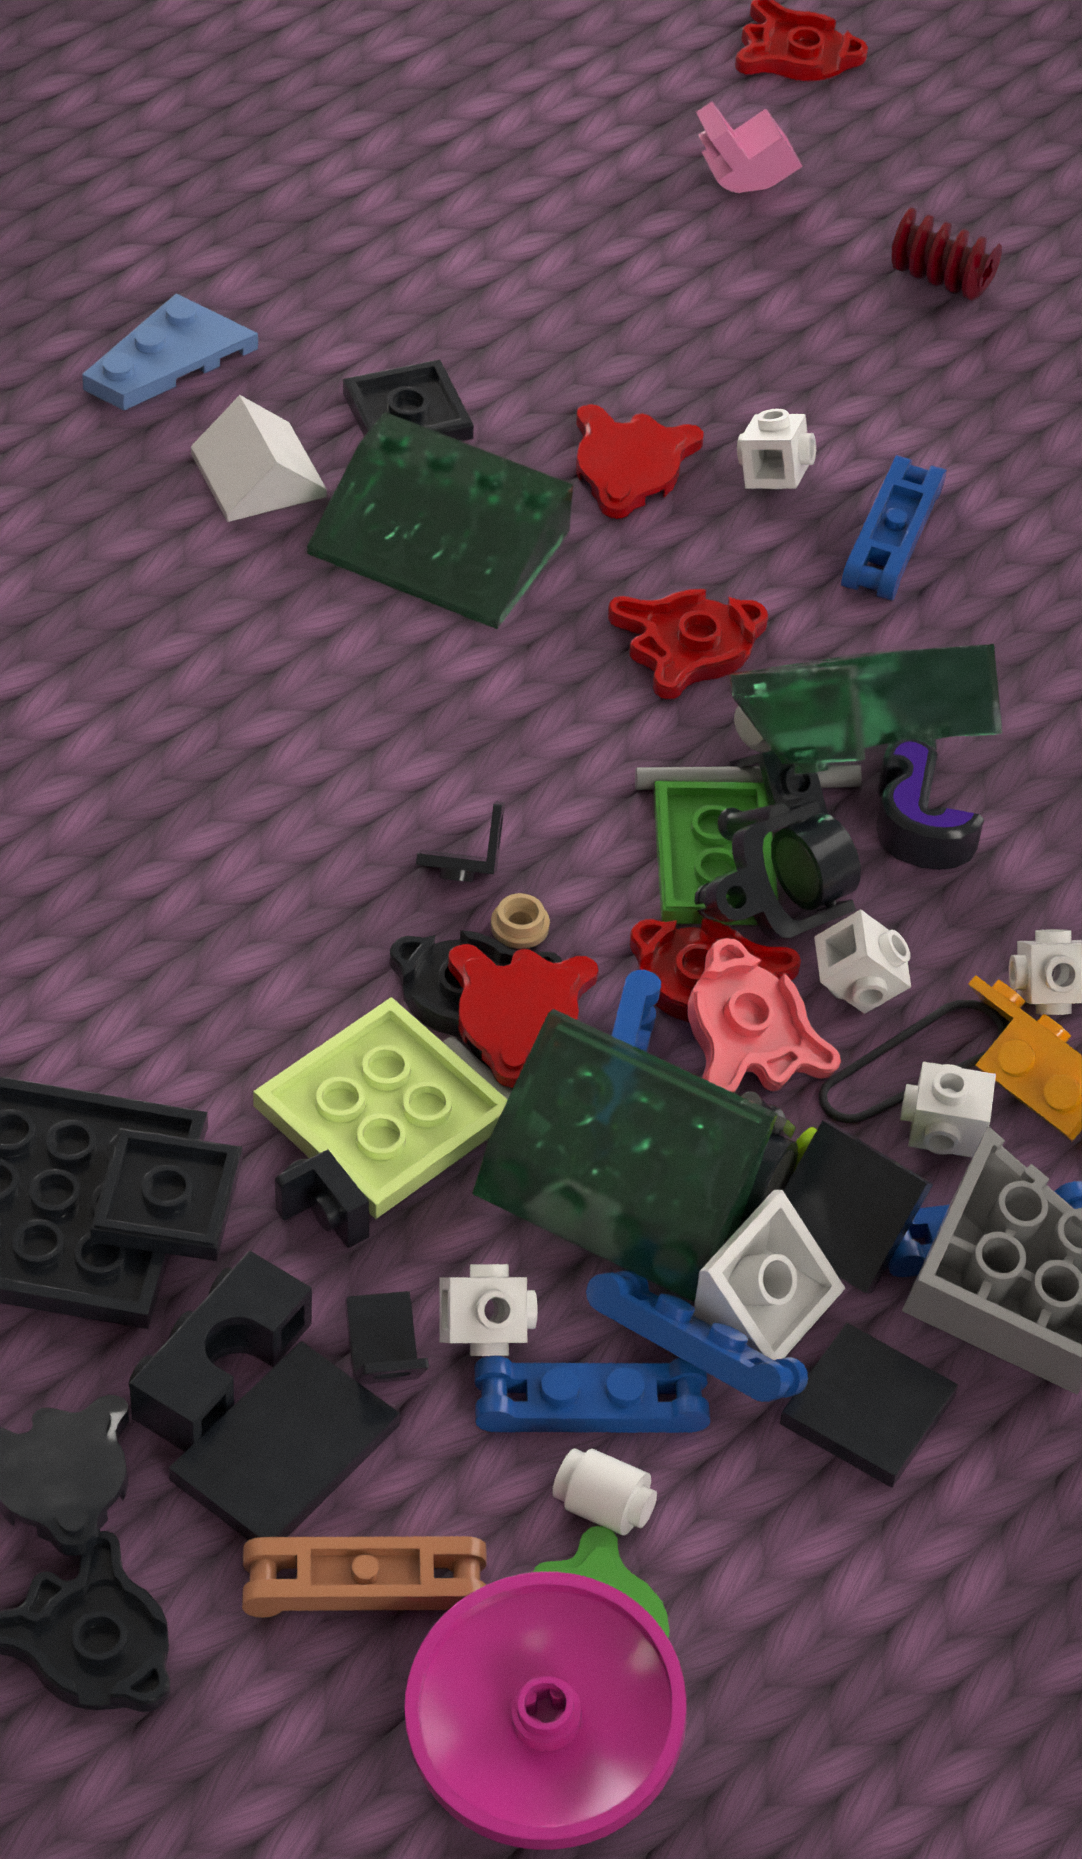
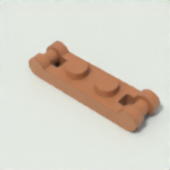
(360, 1573)

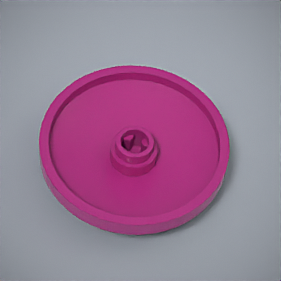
(545, 1710)

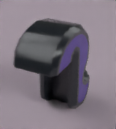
(907, 825)

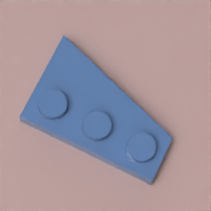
(163, 348)

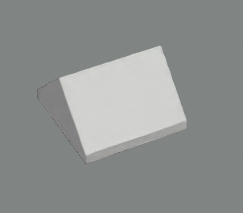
(255, 462)
(768, 1280)

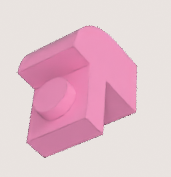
(749, 156)

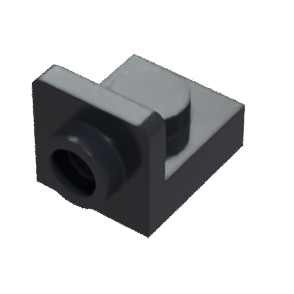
(330, 1194)

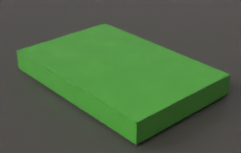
(691, 845)

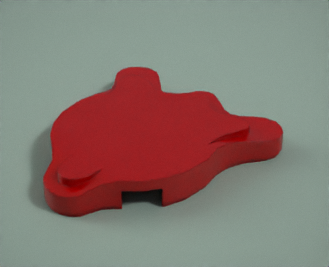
(796, 44)
(630, 458)
(689, 636)
(681, 953)
(509, 1003)

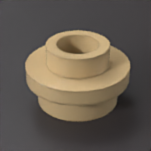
(520, 921)

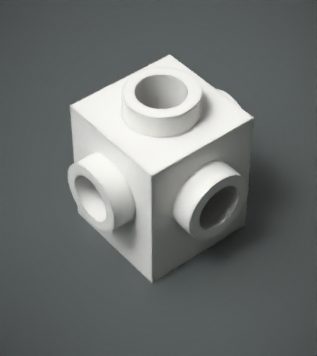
(775, 450)
(863, 961)
(1033, 966)
(948, 1108)
(464, 1305)

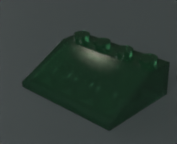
(443, 520)
(624, 1154)

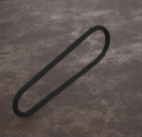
(891, 1043)

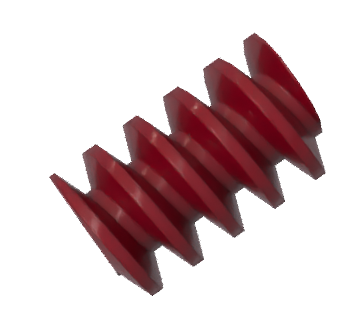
(944, 258)

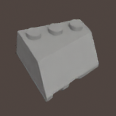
(1007, 1268)

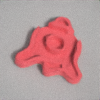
(753, 1023)

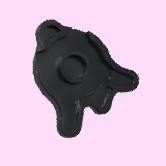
(430, 986)
(65, 1472)
(92, 1637)

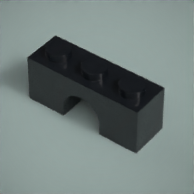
(248, 1312)

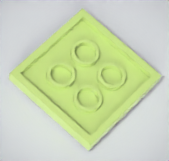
(384, 1104)

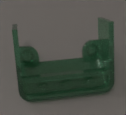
(870, 699)

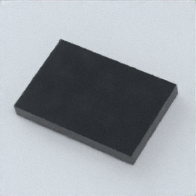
(284, 1446)

